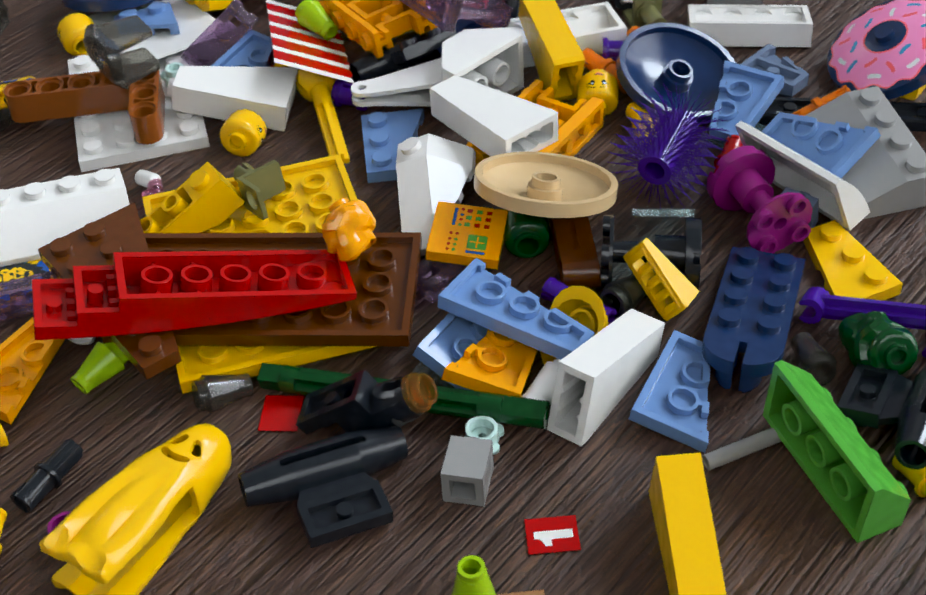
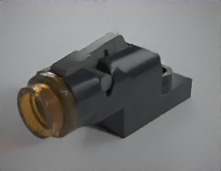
(365, 404)

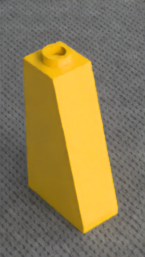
(552, 47)
(685, 526)

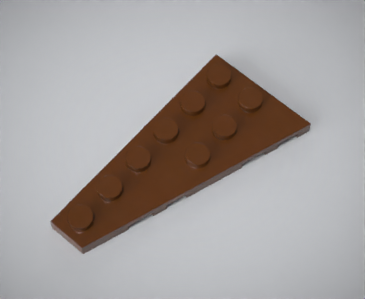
(95, 246)

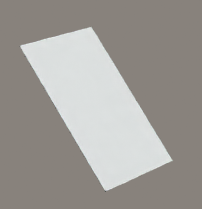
(191, 24)

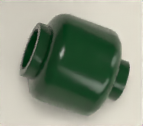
(526, 235)

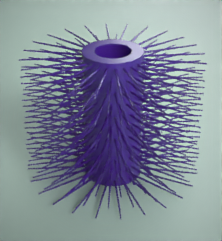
(668, 146)

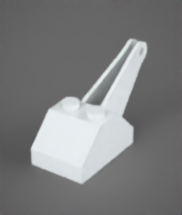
(480, 55)

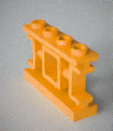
(375, 21)
(575, 123)

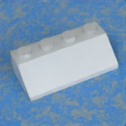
(52, 209)

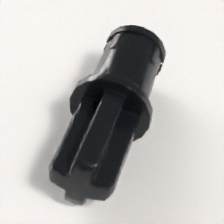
(47, 476)

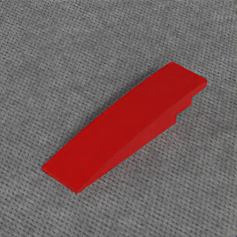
(186, 291)

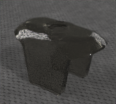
(108, 41)

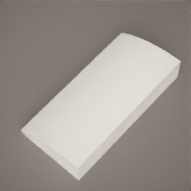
(753, 24)
(588, 26)
(836, 196)

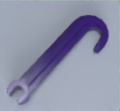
(823, 305)

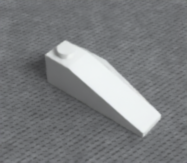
(430, 172)

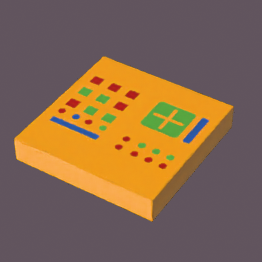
(466, 233)

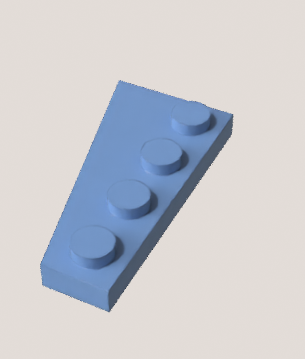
(505, 310)

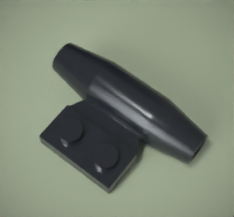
(407, 52)
(886, 398)
(330, 482)

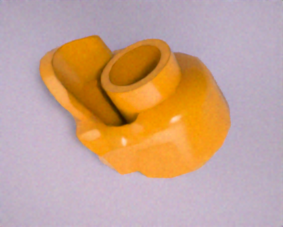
(349, 229)

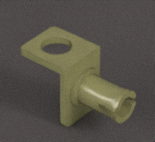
(644, 13)
(259, 185)

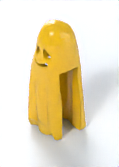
(139, 515)

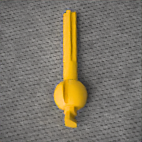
(318, 90)

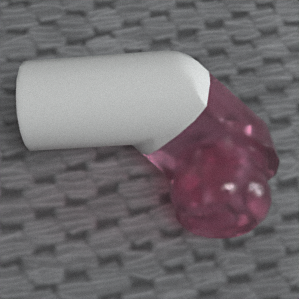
(149, 180)

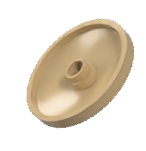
(545, 184)

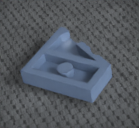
(794, 77)

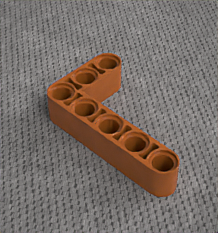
(89, 95)

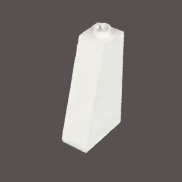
(225, 89)
(493, 118)
(601, 374)

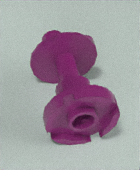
(745, 184)

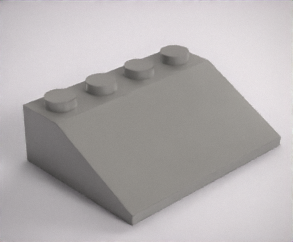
(894, 167)

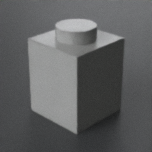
(467, 470)

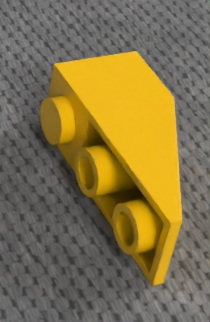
(196, 205)

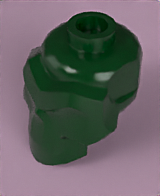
(878, 341)

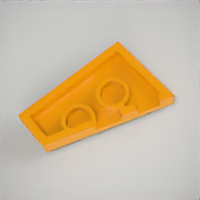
(493, 366)

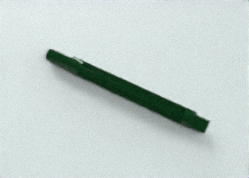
(450, 401)

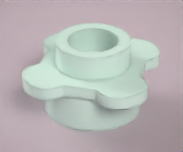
(485, 428)

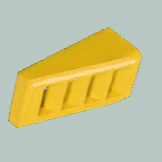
(665, 285)

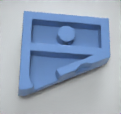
(155, 16)

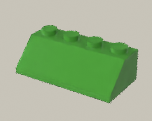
(833, 454)

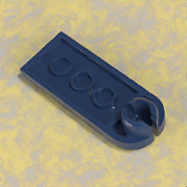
(752, 315)

